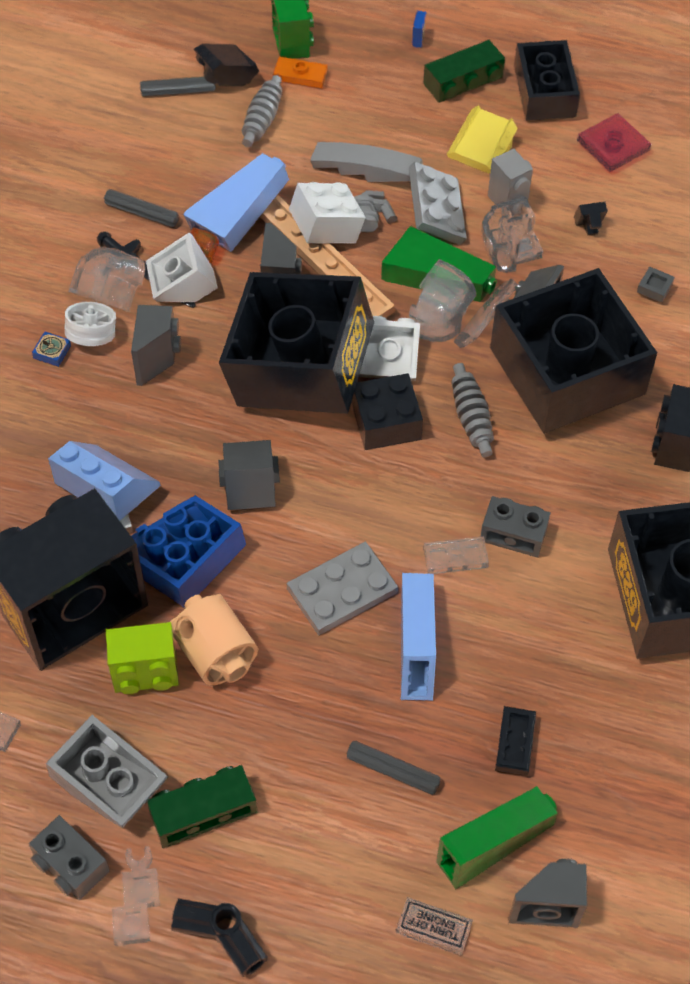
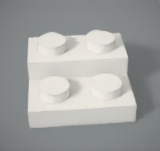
(392, 349)

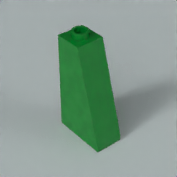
(417, 254)
(494, 835)

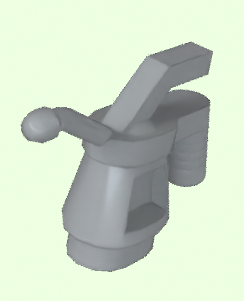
(371, 203)

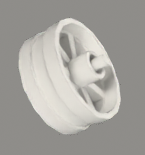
(90, 323)

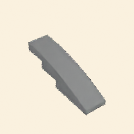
(358, 159)

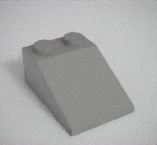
(105, 772)

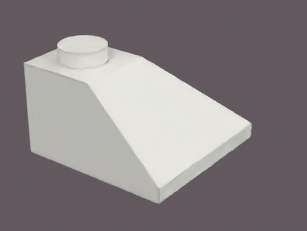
(181, 272)

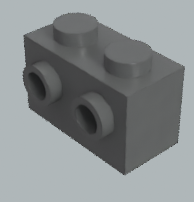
(515, 526)
(68, 858)

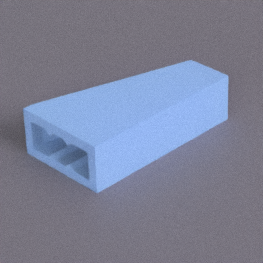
(239, 201)
(417, 636)

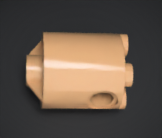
(214, 639)

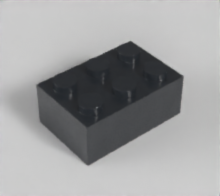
(546, 80)

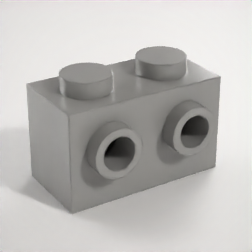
(509, 177)

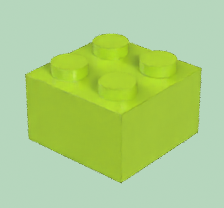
(142, 658)

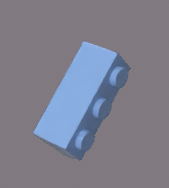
(86, 466)

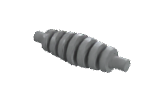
(262, 111)
(472, 409)

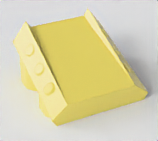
(482, 139)

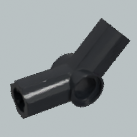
(238, 941)

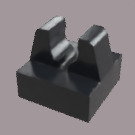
(591, 216)

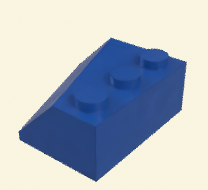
(187, 548)

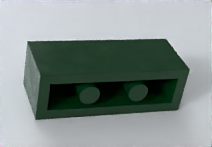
(464, 70)
(202, 805)

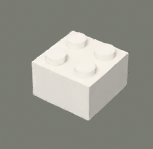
(326, 213)

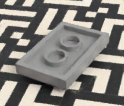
(437, 203)
(342, 588)

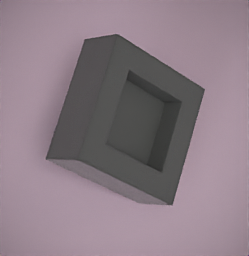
(655, 284)

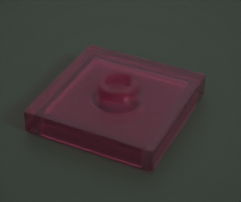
(614, 142)

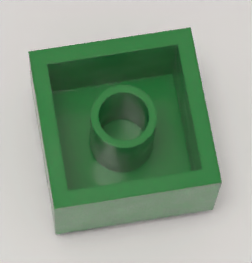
(292, 28)

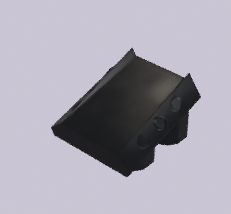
(226, 64)

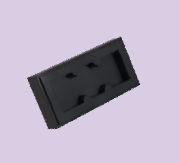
(515, 741)

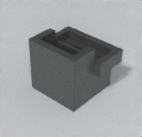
(249, 474)

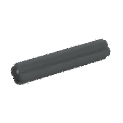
(175, 86)
(141, 208)
(393, 767)

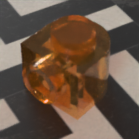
(207, 242)

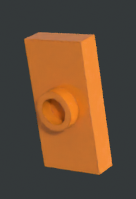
(301, 72)

